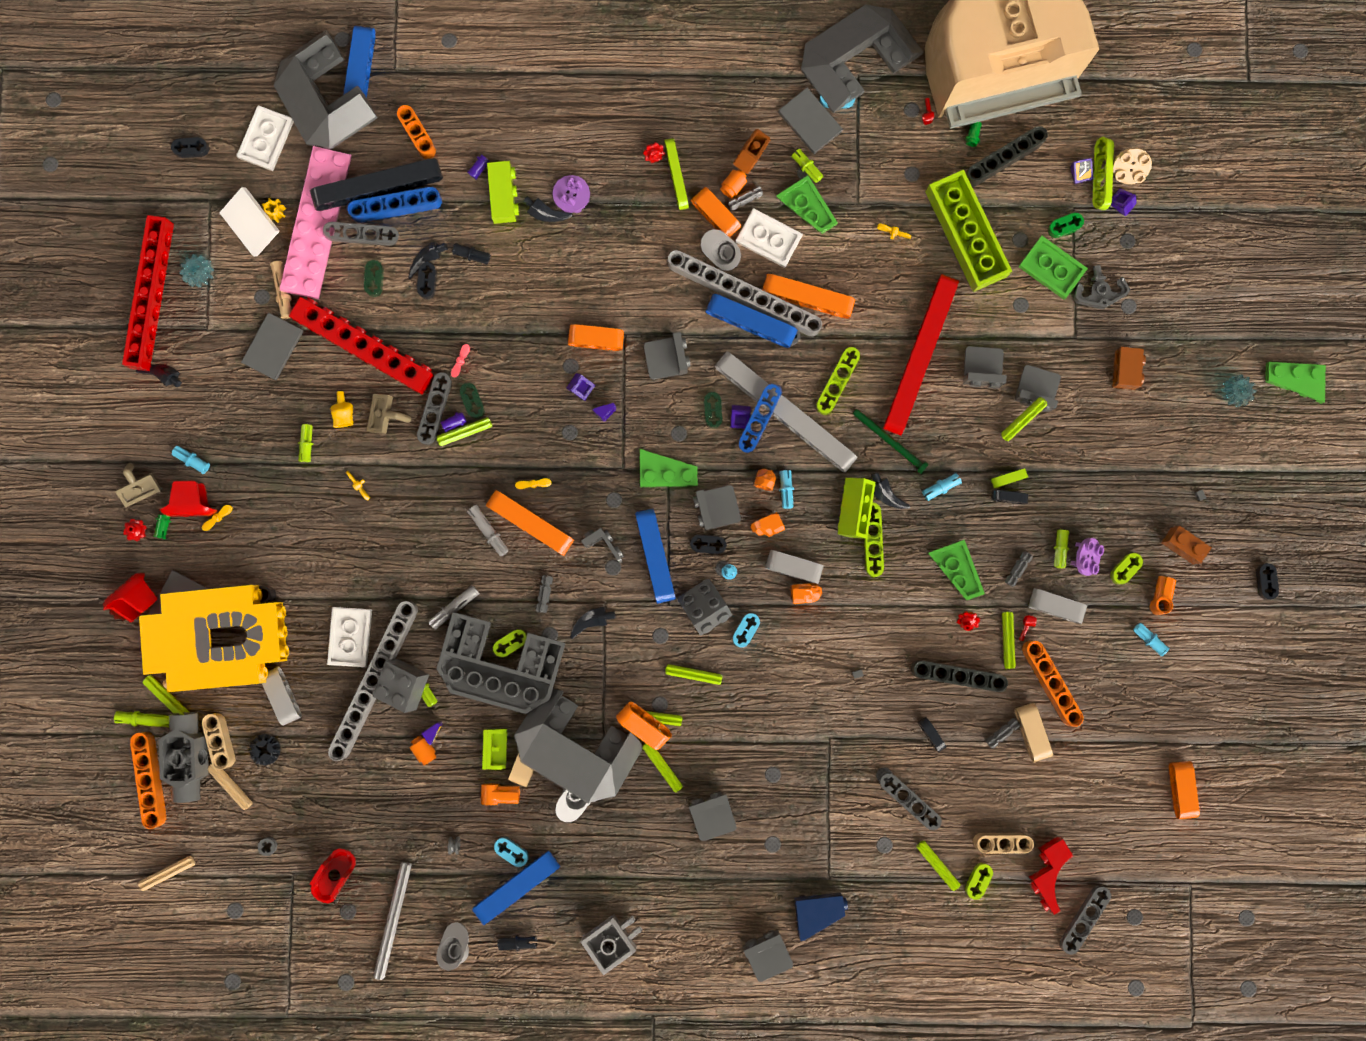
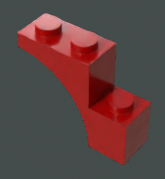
(1055, 854)

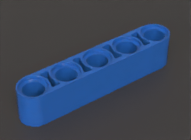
(360, 59)
(386, 201)
(751, 320)
(655, 555)
(516, 887)

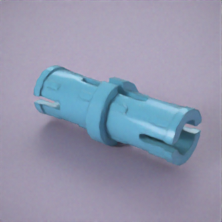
(941, 486)

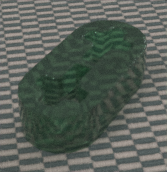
(369, 278)
(468, 402)
(708, 411)

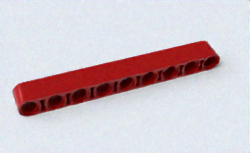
(921, 354)

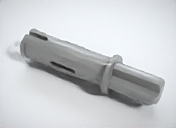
(486, 528)
(457, 604)

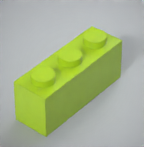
(502, 192)
(856, 508)

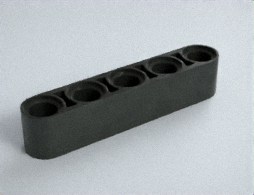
(1010, 149)
(968, 676)

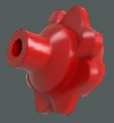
(654, 152)
(135, 530)
(968, 620)

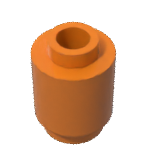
(733, 183)
(422, 750)

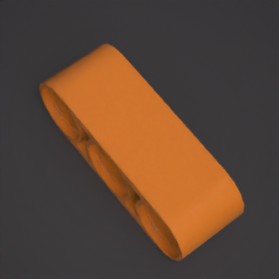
(412, 124)
(715, 212)
(596, 337)
(643, 725)
(1184, 790)

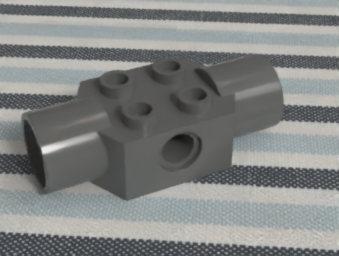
(183, 757)

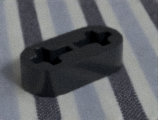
(189, 150)
(432, 278)
(1009, 497)
(708, 549)
(1267, 581)
(932, 734)

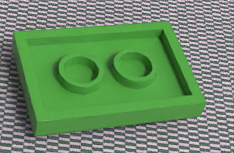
(1053, 267)

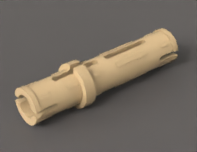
(282, 298)

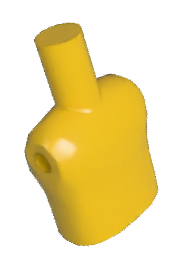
(342, 412)

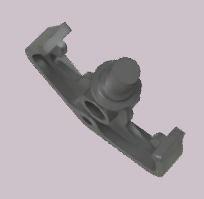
(1101, 291)

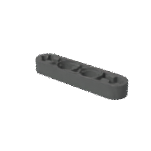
(361, 229)
(432, 408)
(911, 799)
(1081, 917)

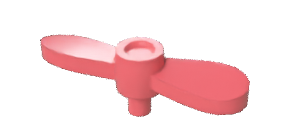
(460, 360)

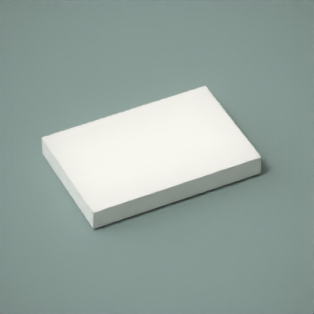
(265, 138)
(249, 221)
(769, 238)
(349, 637)

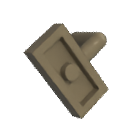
(381, 413)
(136, 489)

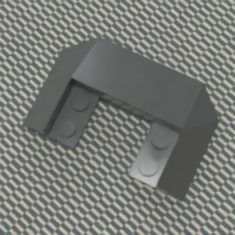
(828, 52)
(315, 120)
(493, 683)
(566, 762)

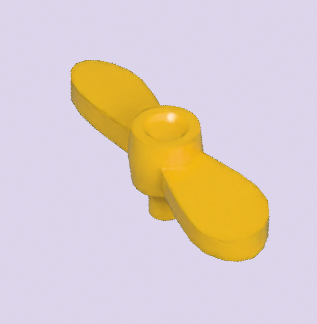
(894, 231)
(533, 483)
(358, 485)
(227, 509)

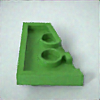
(808, 204)
(1301, 378)
(665, 472)
(959, 568)

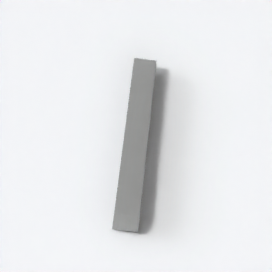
(739, 285)
(787, 413)
(365, 685)

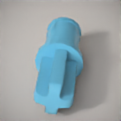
(190, 459)
(786, 489)
(729, 571)
(1151, 639)

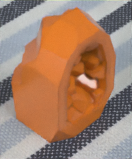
(765, 479)
(768, 525)
(805, 593)

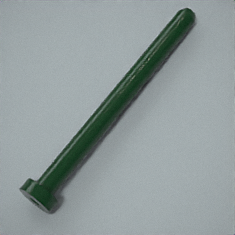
(891, 441)

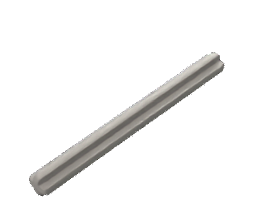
(392, 920)

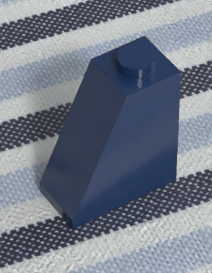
(818, 912)

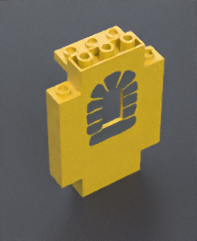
(181, 638)

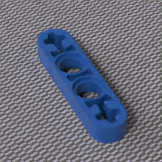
(762, 419)

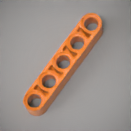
(809, 296)
(529, 522)
(1060, 688)
(143, 788)

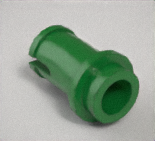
(973, 134)
(161, 526)

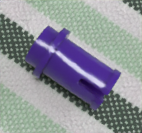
(478, 167)
(454, 421)

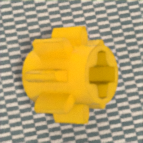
(278, 211)

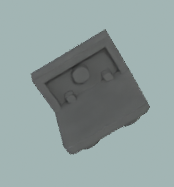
(667, 357)
(984, 367)
(1036, 384)
(717, 507)
(592, 538)
(704, 607)
(712, 816)
(767, 955)

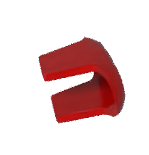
(187, 500)
(131, 598)
(322, 886)

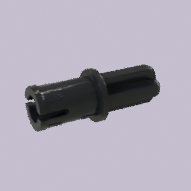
(471, 253)
(517, 943)

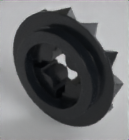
(273, 747)

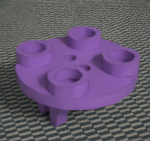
(566, 201)
(1088, 556)

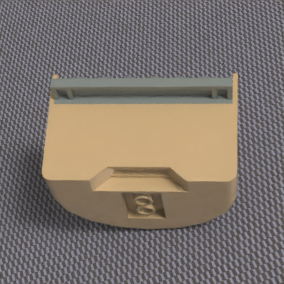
(1006, 56)

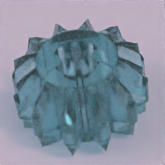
(192, 266)
(1232, 391)

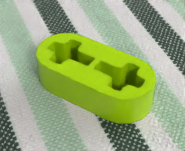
(1009, 478)
(1129, 572)
(507, 639)
(983, 882)

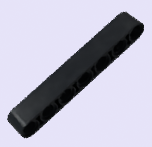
(376, 184)

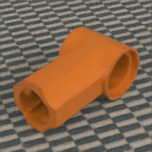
(1164, 593)
(493, 794)

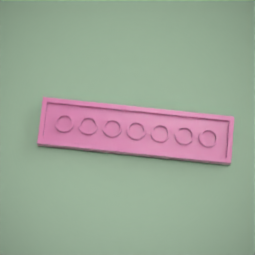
(308, 246)

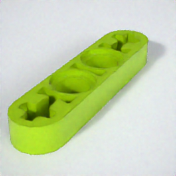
(676, 174)
(1103, 195)
(840, 382)
(878, 540)

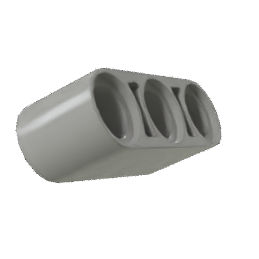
(794, 567)
(1057, 606)
(281, 697)

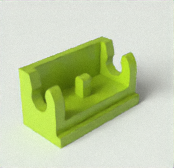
(494, 749)

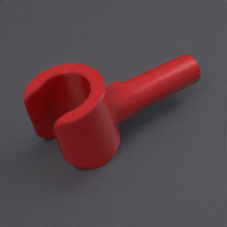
(928, 117)
(1027, 621)

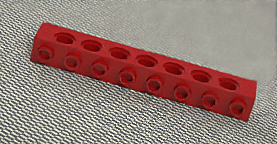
(148, 293)
(305, 308)

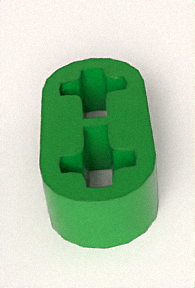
(1064, 221)

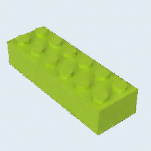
(968, 230)

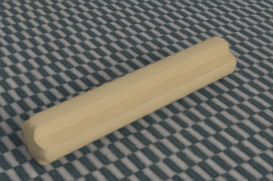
(230, 787)
(166, 873)

